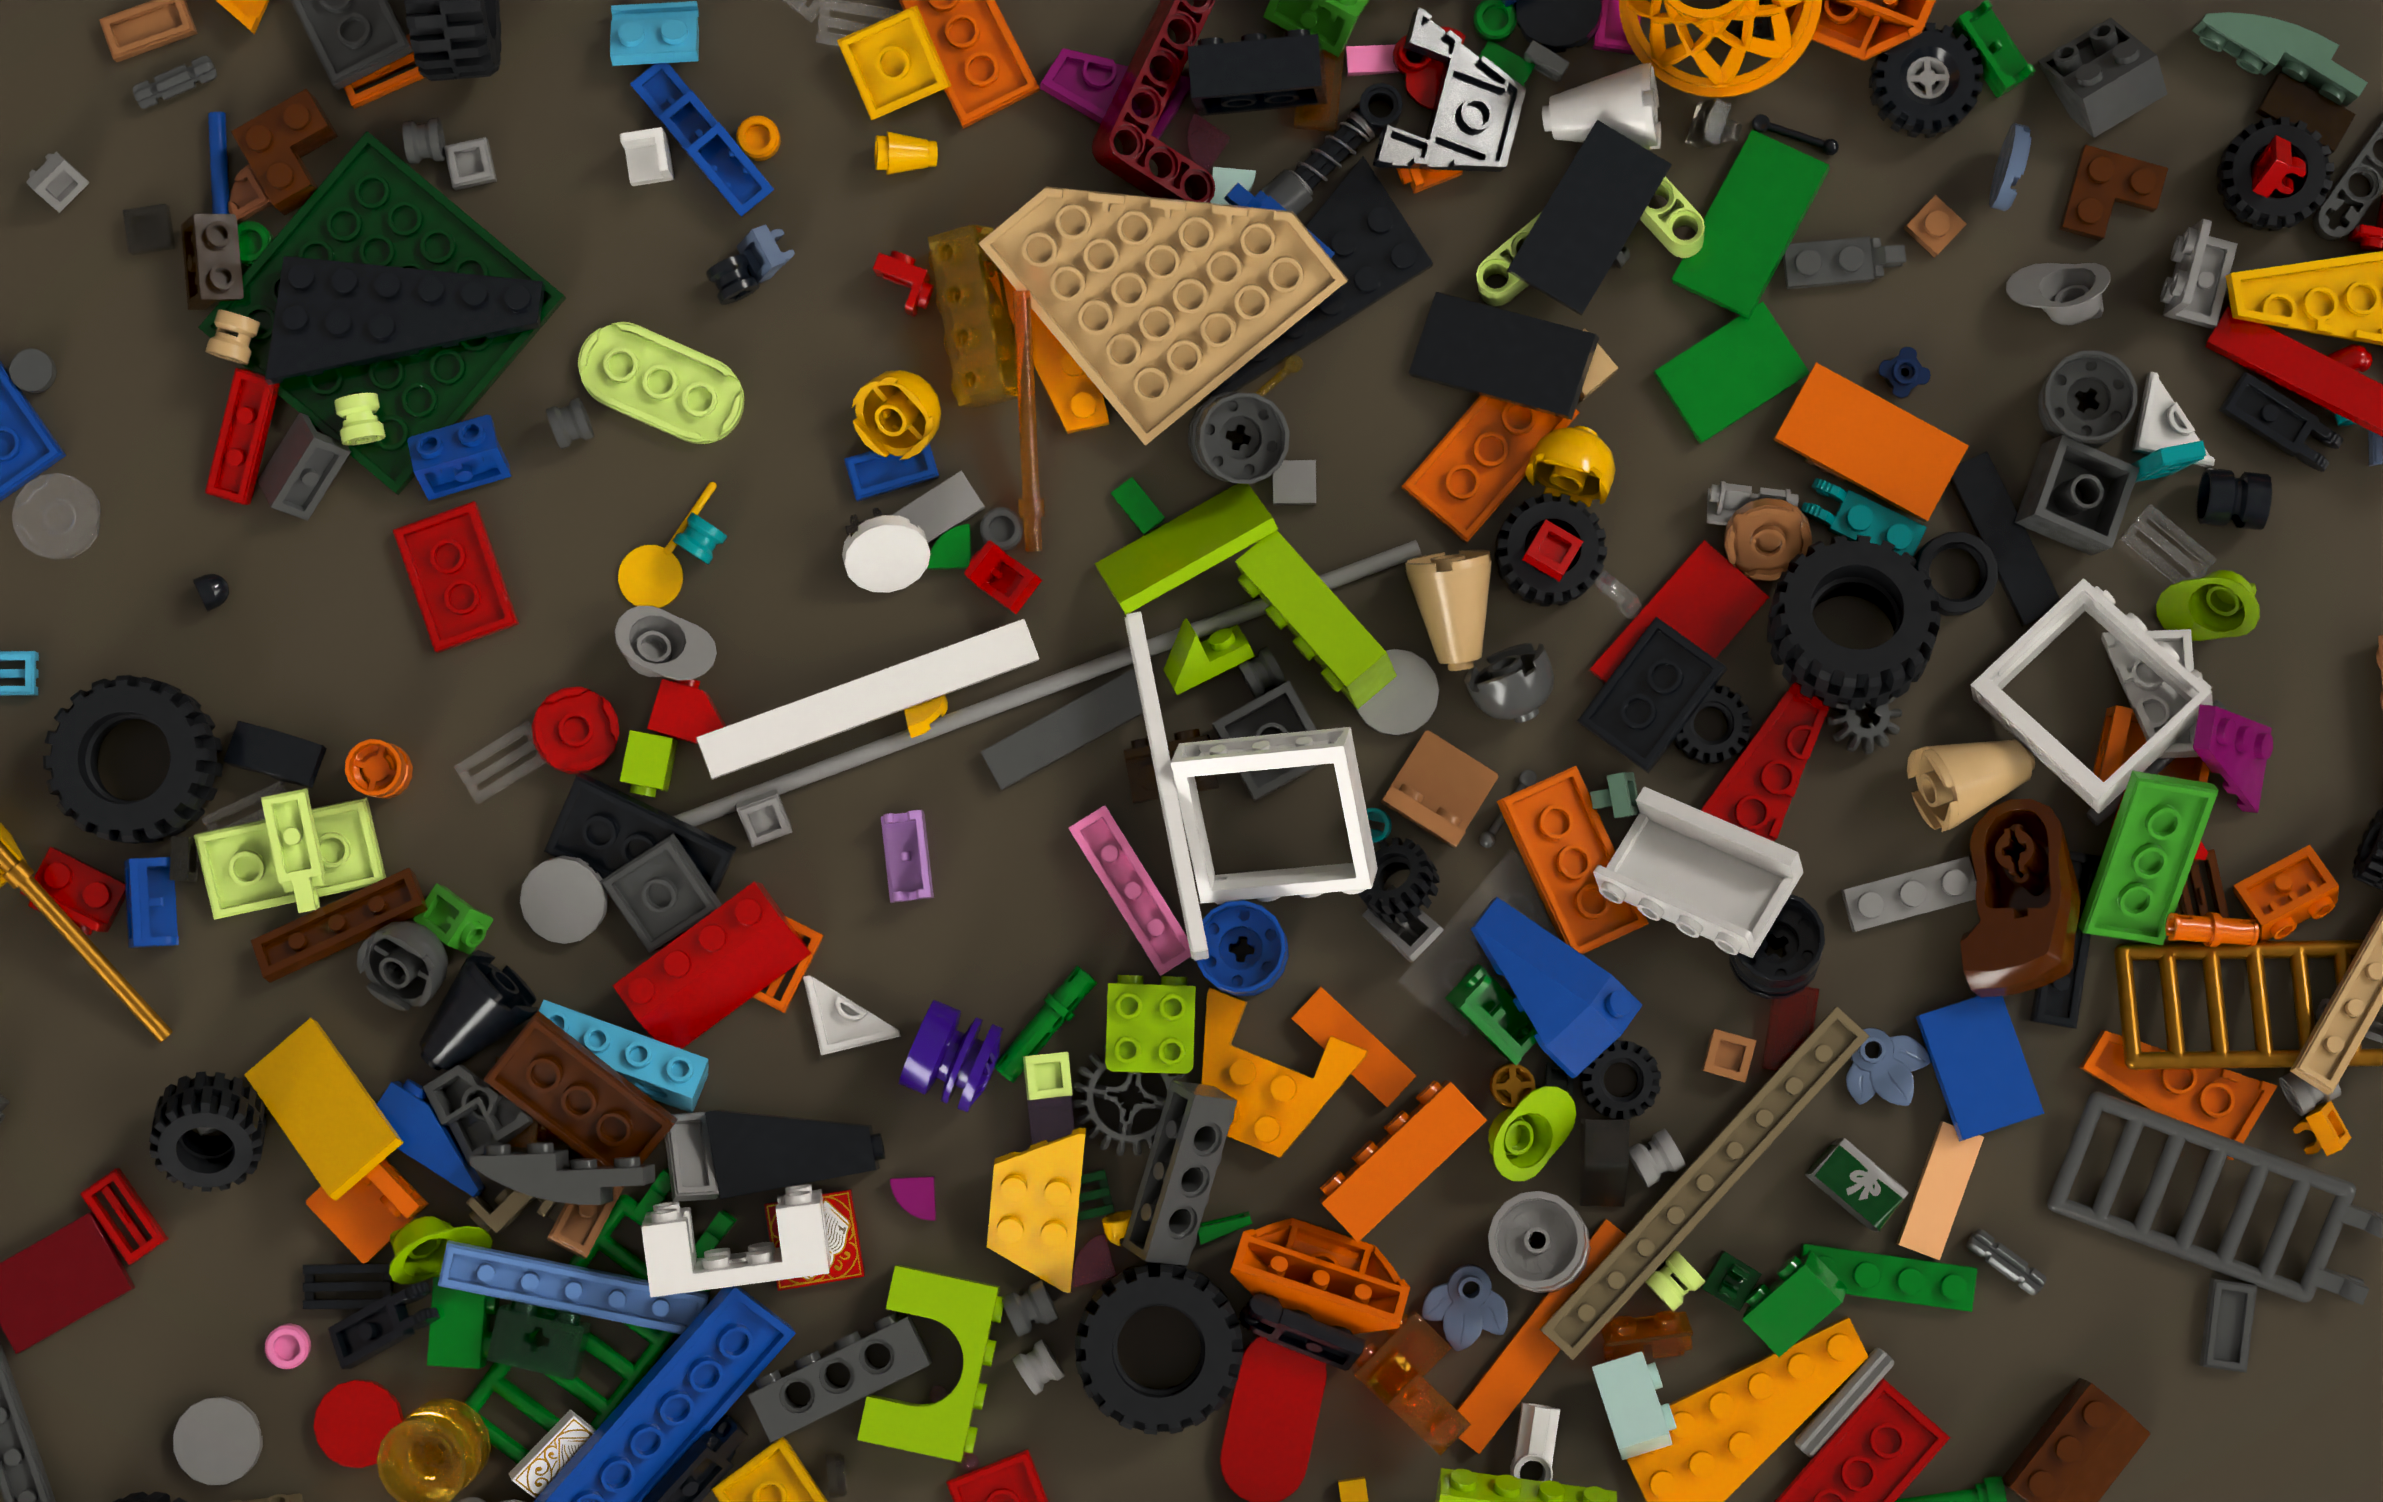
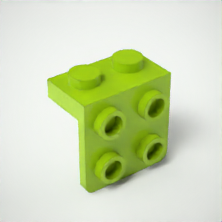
(1150, 1025)

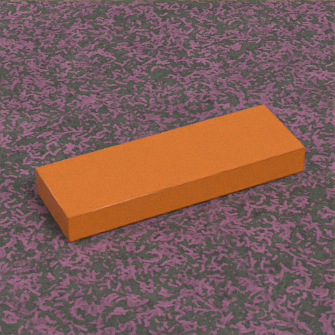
(1380, 1070)

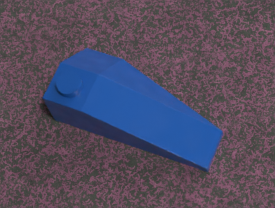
(1564, 993)

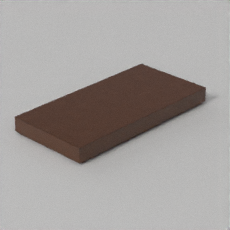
(578, 1095)

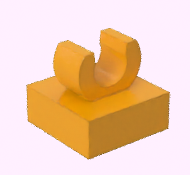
(2327, 1127)

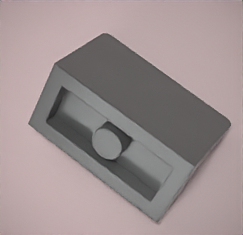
(302, 469)

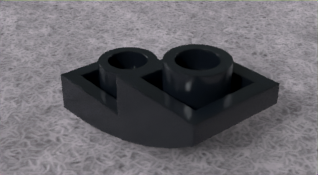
(275, 754)

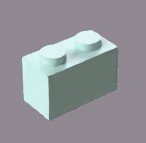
(1633, 1406)

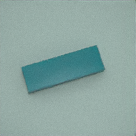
(2169, 460)

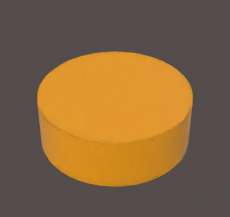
(758, 138)

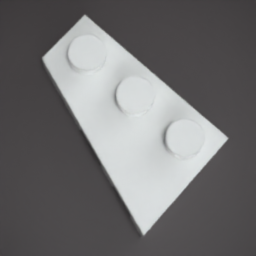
(2147, 693)

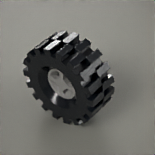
(1940, 66)

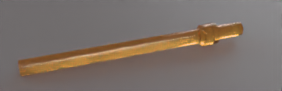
(1031, 505)

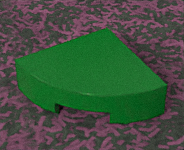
(952, 549)

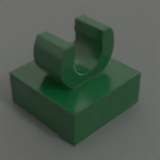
(1730, 1280)

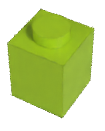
(648, 763)

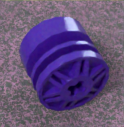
(951, 1056)

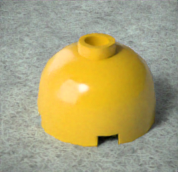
(897, 414)
(1573, 464)

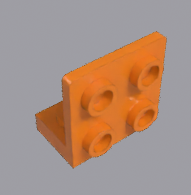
(369, 1210)

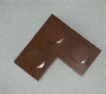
(2107, 178)

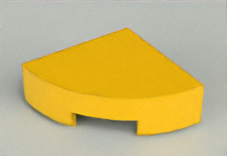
(922, 715)

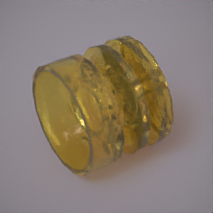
(417, 1468)

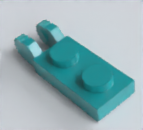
(1864, 517)

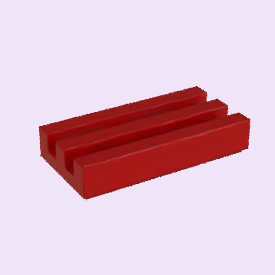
(138, 1206)

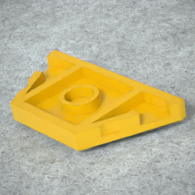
(1038, 1207)

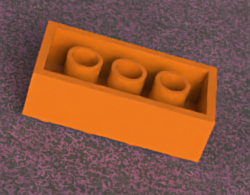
(1401, 1159)

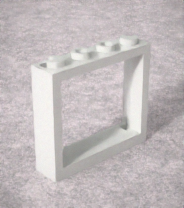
(2132, 634)
(1267, 753)

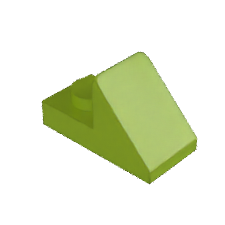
(1197, 662)

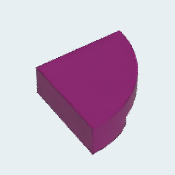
(916, 1195)

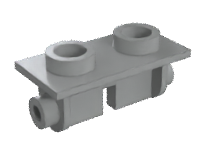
(1727, 498)

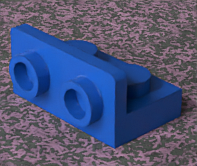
(458, 457)

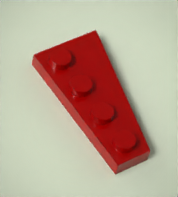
(1769, 768)

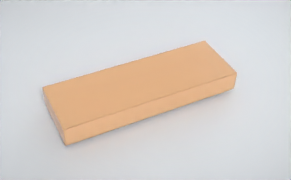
(1939, 1192)

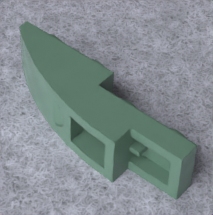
(2266, 41)

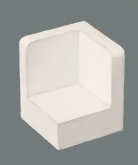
(647, 156)

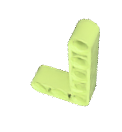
(1660, 222)

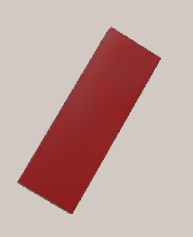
(242, 437)

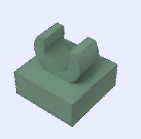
(1619, 796)

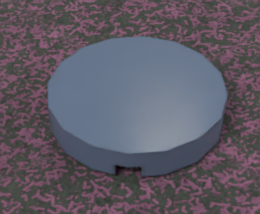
(2010, 166)

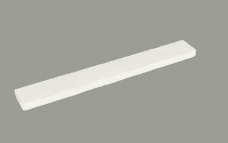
(867, 699)
(1166, 787)

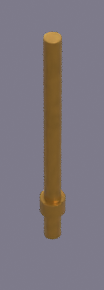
(20, 875)

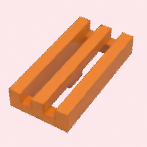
(387, 86)
(783, 1004)

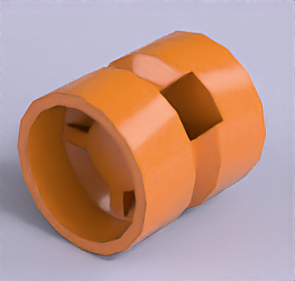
(378, 769)

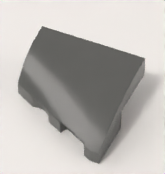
(474, 1111)

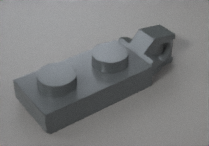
(1839, 262)

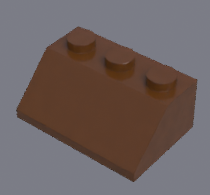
(2077, 1449)

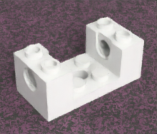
(674, 1262)

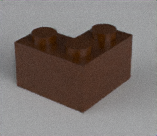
(278, 141)

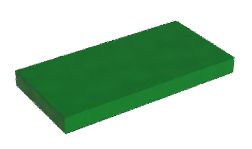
(1752, 223)

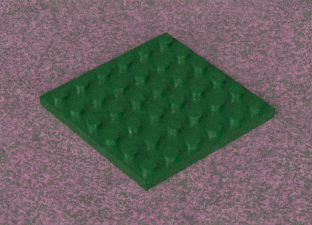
(387, 215)

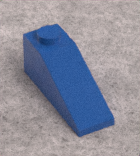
(425, 1137)

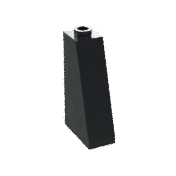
(780, 1151)

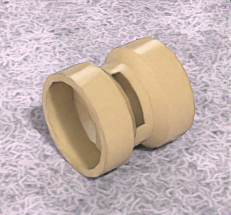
(229, 346)

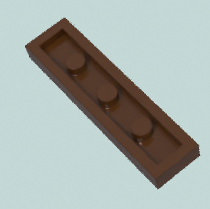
(338, 925)

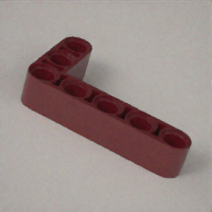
(1152, 96)

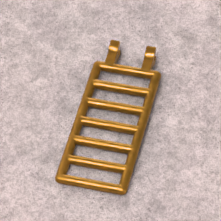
(2221, 1056)

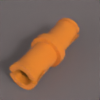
(2212, 929)

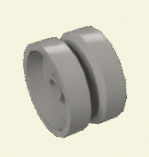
(1558, 1260)

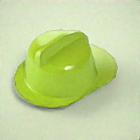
(2210, 606)
(1531, 1132)
(422, 1246)

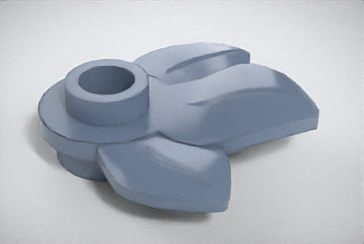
(1889, 1071)
(1466, 1313)

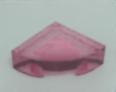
(1205, 142)
(1093, 1262)

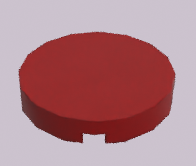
(575, 730)
(355, 1421)

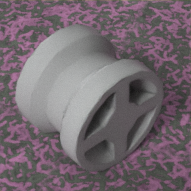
(1038, 1367)

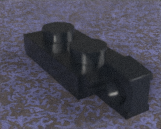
(701, 1465)

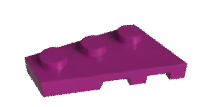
(1091, 82)
(2235, 750)

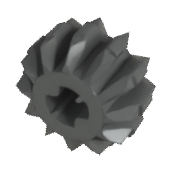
(1868, 733)

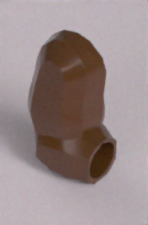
(2023, 901)

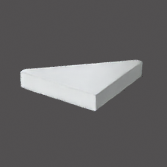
(2163, 422)
(841, 1022)

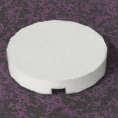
(886, 554)

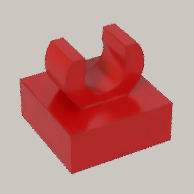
(2273, 165)
(1552, 550)

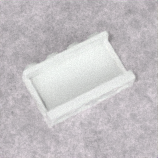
(1700, 874)

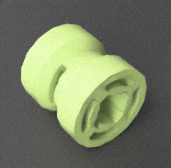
(360, 423)
(1667, 1288)

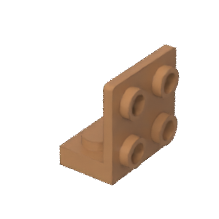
(1439, 789)

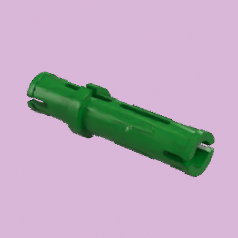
(1051, 1016)

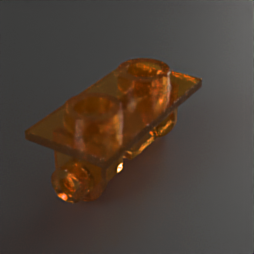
(1666, 1332)

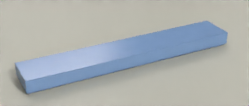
(566, 1288)

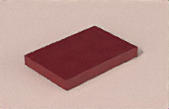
(59, 1282)

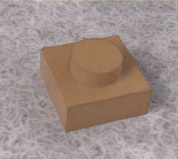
(1935, 226)
(1728, 1055)

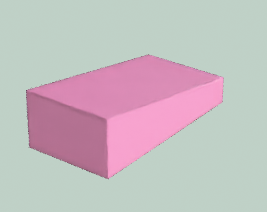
(1370, 60)

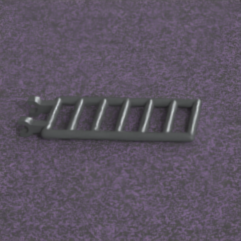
(2220, 1147)

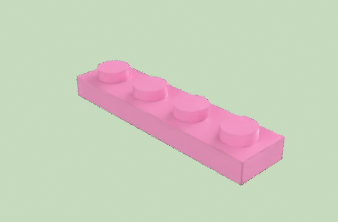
(1132, 889)

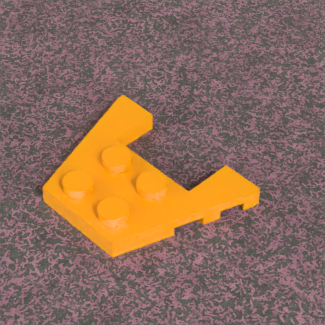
(1271, 1099)

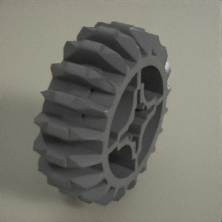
(1123, 1134)

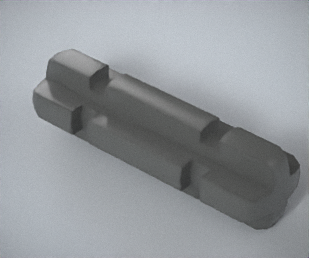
(174, 82)
(2006, 1262)

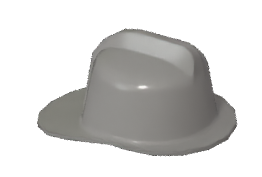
(2062, 290)
(664, 644)

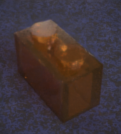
(1418, 1403)

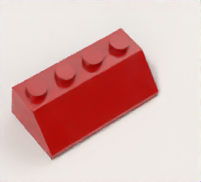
(713, 968)

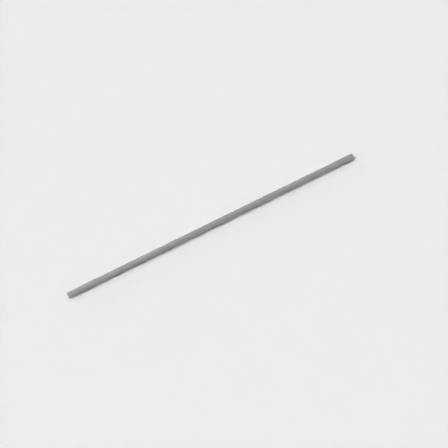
(1030, 691)

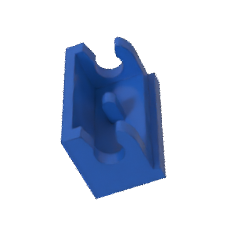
(150, 903)

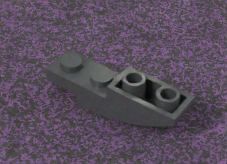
(547, 1173)

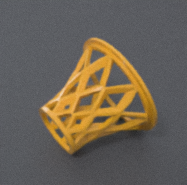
(1713, 22)

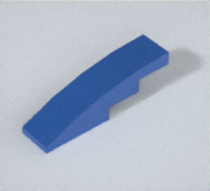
(702, 137)

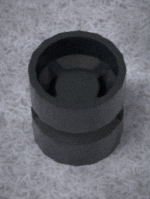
(2229, 498)

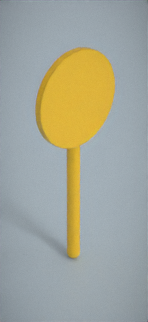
(653, 573)

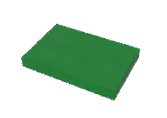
(1731, 373)

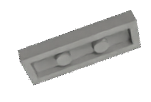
(1910, 894)

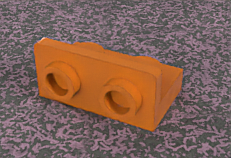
(2288, 893)

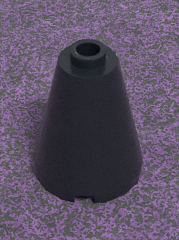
(476, 1012)

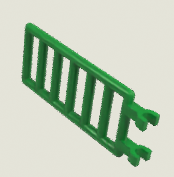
(659, 1340)

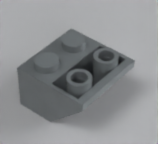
(2104, 76)

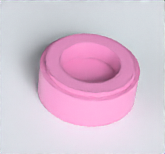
(287, 1346)

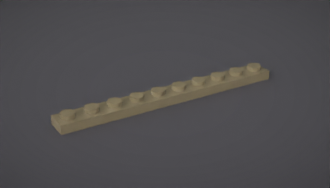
(1704, 1183)

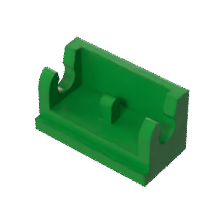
(1999, 56)
(1493, 1014)

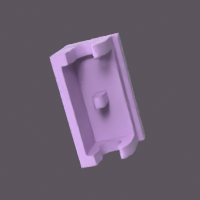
(907, 856)

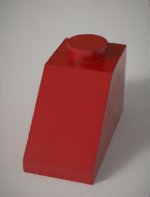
(684, 711)

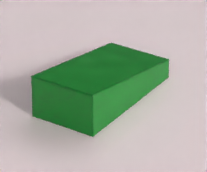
(1508, 62)
(1138, 506)
(1219, 1227)

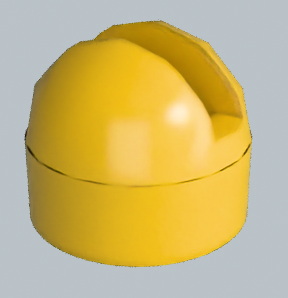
(1116, 1225)

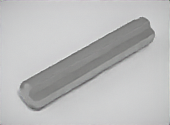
(1844, 1402)

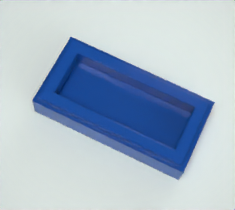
(877, 475)

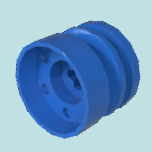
(1225, 928)

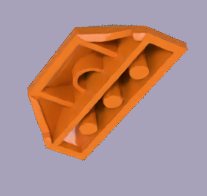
(1866, 26)
(1322, 1275)

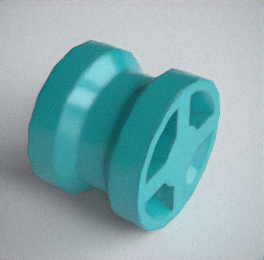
(700, 538)

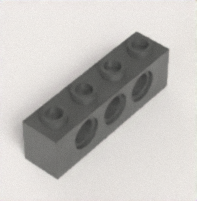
(1179, 1173)
(782, 1416)

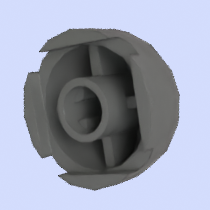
(1513, 684)
(403, 964)

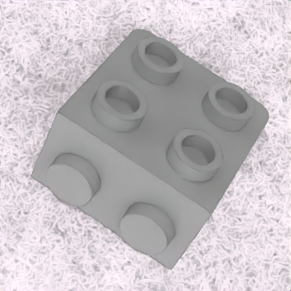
(2199, 277)

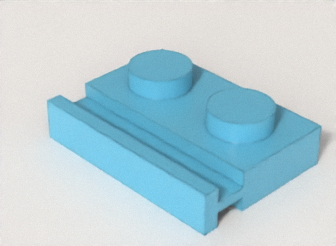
(654, 33)

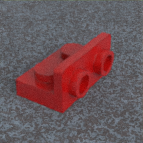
(81, 890)

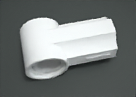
(1536, 1438)

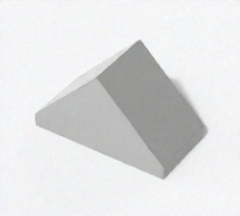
(1407, 937)

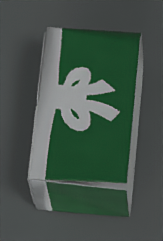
(1857, 1184)

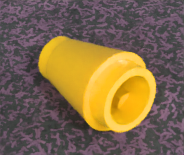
(904, 153)

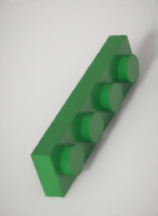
(1899, 1277)

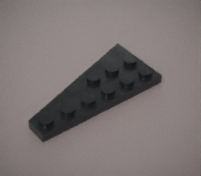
(1372, 251)
(375, 313)

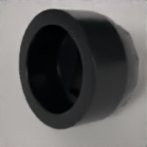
(212, 590)

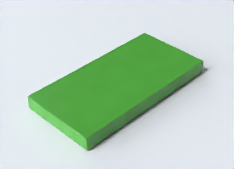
(2147, 857)

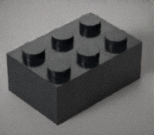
(1257, 73)

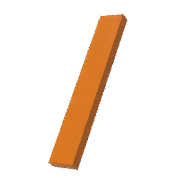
(1525, 1354)

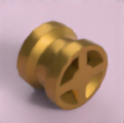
(1513, 1084)

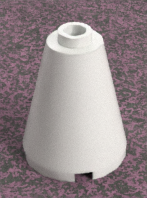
(1620, 100)

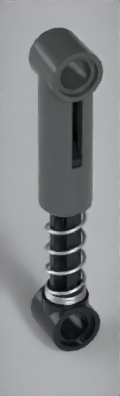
(1295, 187)

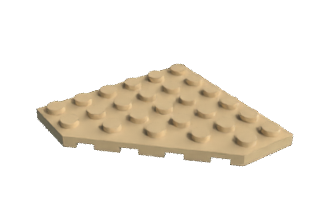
(1160, 290)

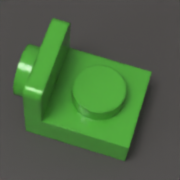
(454, 920)

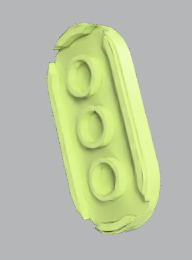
(661, 382)

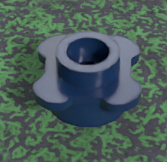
(1901, 384)

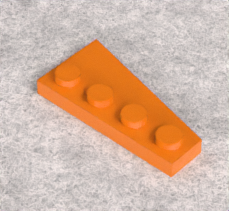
(2201, 1097)

